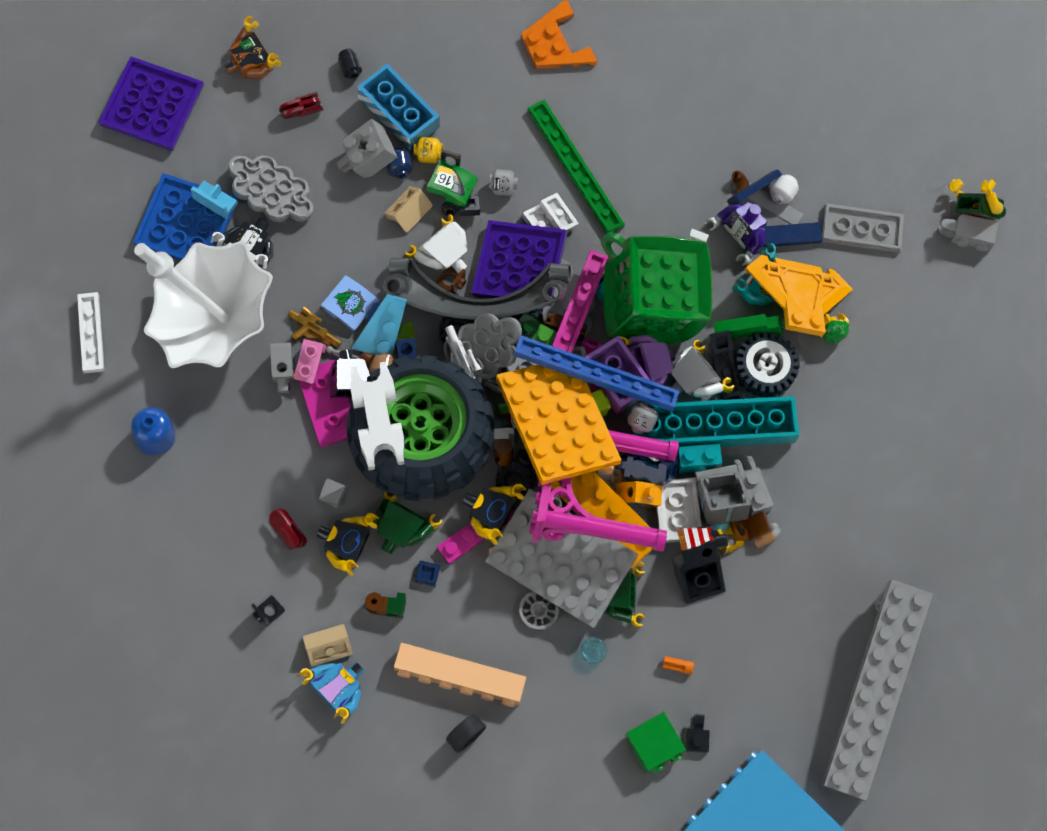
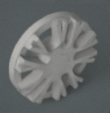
(538, 611)

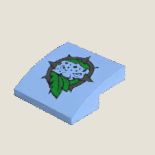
(349, 302)

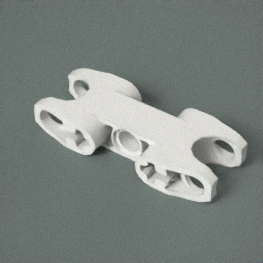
(380, 432)

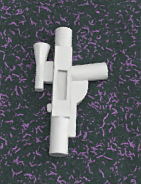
(459, 355)

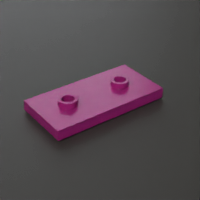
(326, 413)

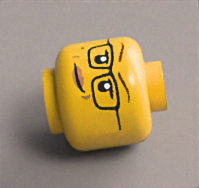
(428, 150)

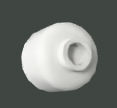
(784, 189)

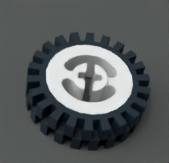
(773, 351)

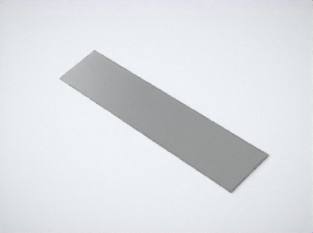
(782, 210)

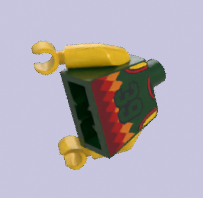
(978, 204)

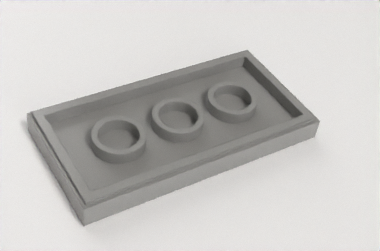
(862, 228)

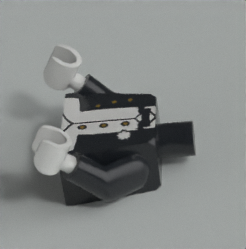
(257, 240)

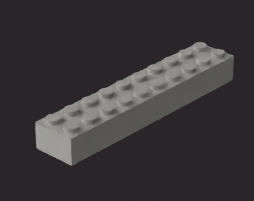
(877, 690)

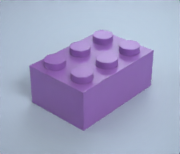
(617, 356)

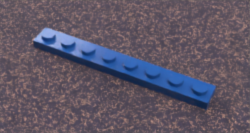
(596, 373)

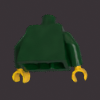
(401, 524)
(624, 600)

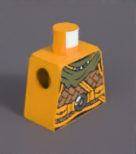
(644, 494)

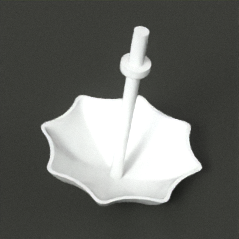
(205, 302)

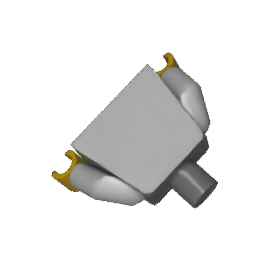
(696, 375)

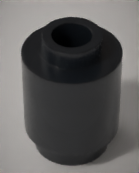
(349, 64)

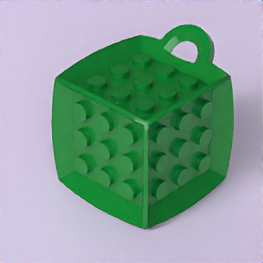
(657, 287)

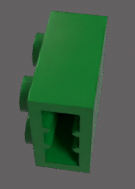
(655, 743)

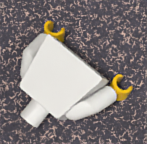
(443, 248)

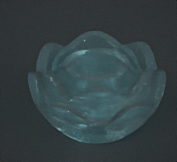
(596, 644)

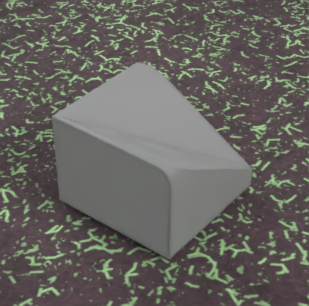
(332, 493)

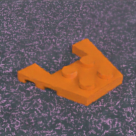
(548, 45)

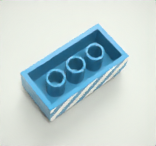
(398, 106)

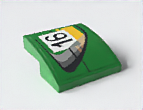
(452, 183)

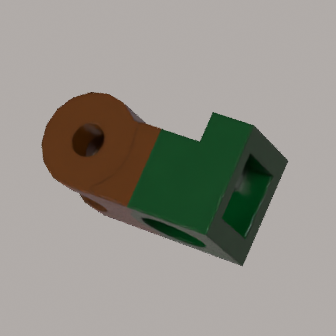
(386, 606)

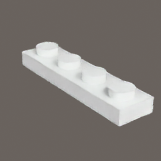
(90, 332)

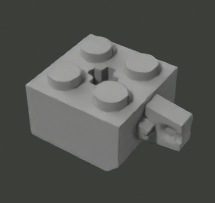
(367, 150)

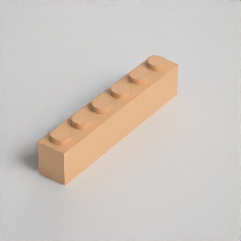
(459, 674)

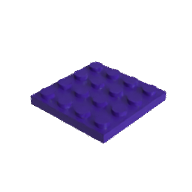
(151, 103)
(515, 257)

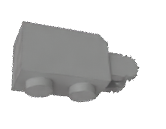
(970, 232)
(755, 487)

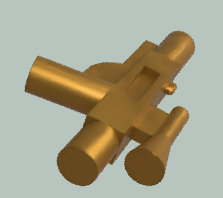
(310, 329)

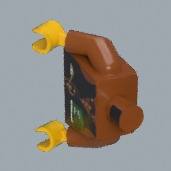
(249, 54)

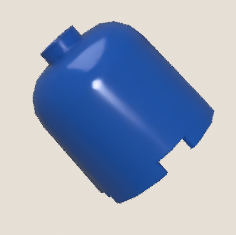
(153, 431)

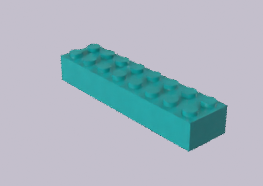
(727, 422)

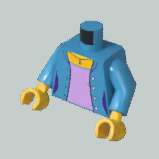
(336, 686)

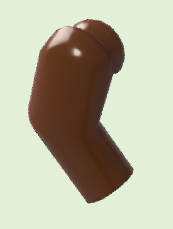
(739, 180)

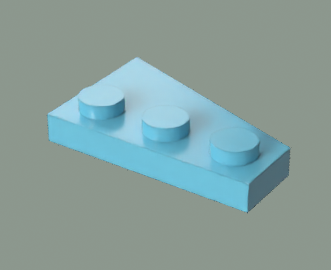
(382, 329)

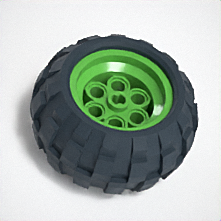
(465, 427)

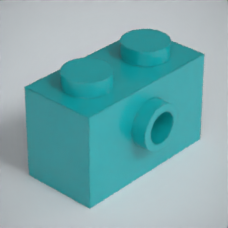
(698, 458)

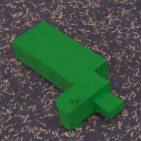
(751, 325)

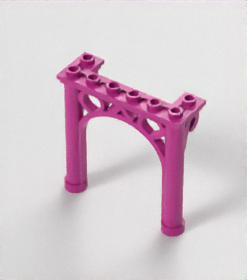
(557, 521)

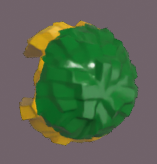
(835, 329)

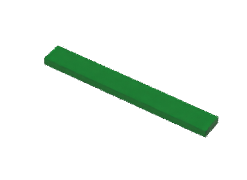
(575, 167)

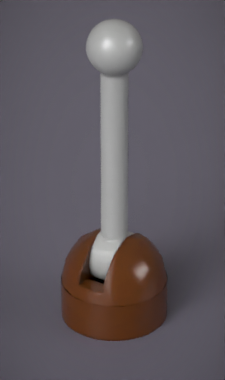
(367, 357)

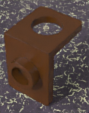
(457, 284)
(751, 527)

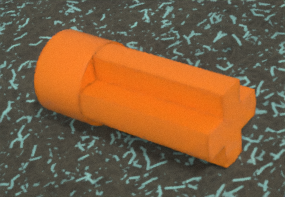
(678, 665)

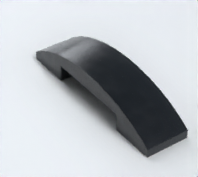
(724, 363)

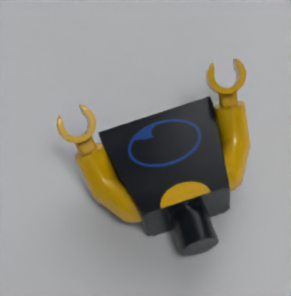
(492, 509)
(347, 540)

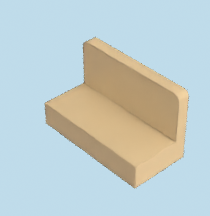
(409, 208)
(327, 645)

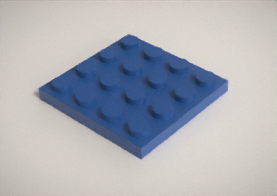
(177, 220)

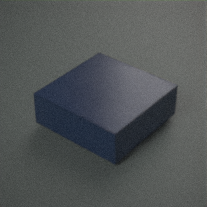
(427, 573)

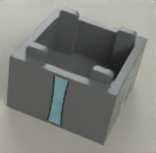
(723, 498)

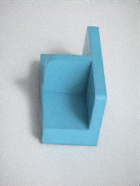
(214, 199)

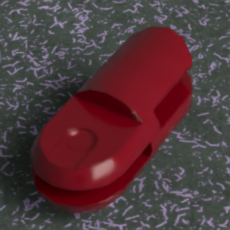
(301, 106)
(287, 529)

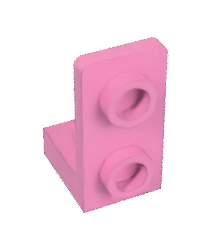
(309, 361)

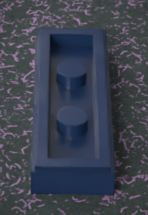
(754, 187)
(793, 234)

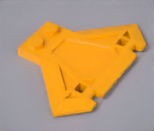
(800, 291)

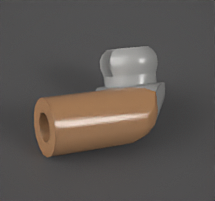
(768, 537)

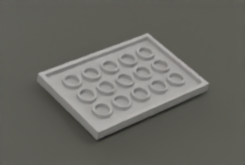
(573, 573)

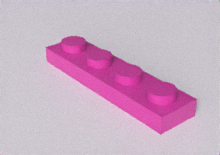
(462, 542)

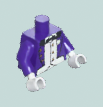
(745, 225)

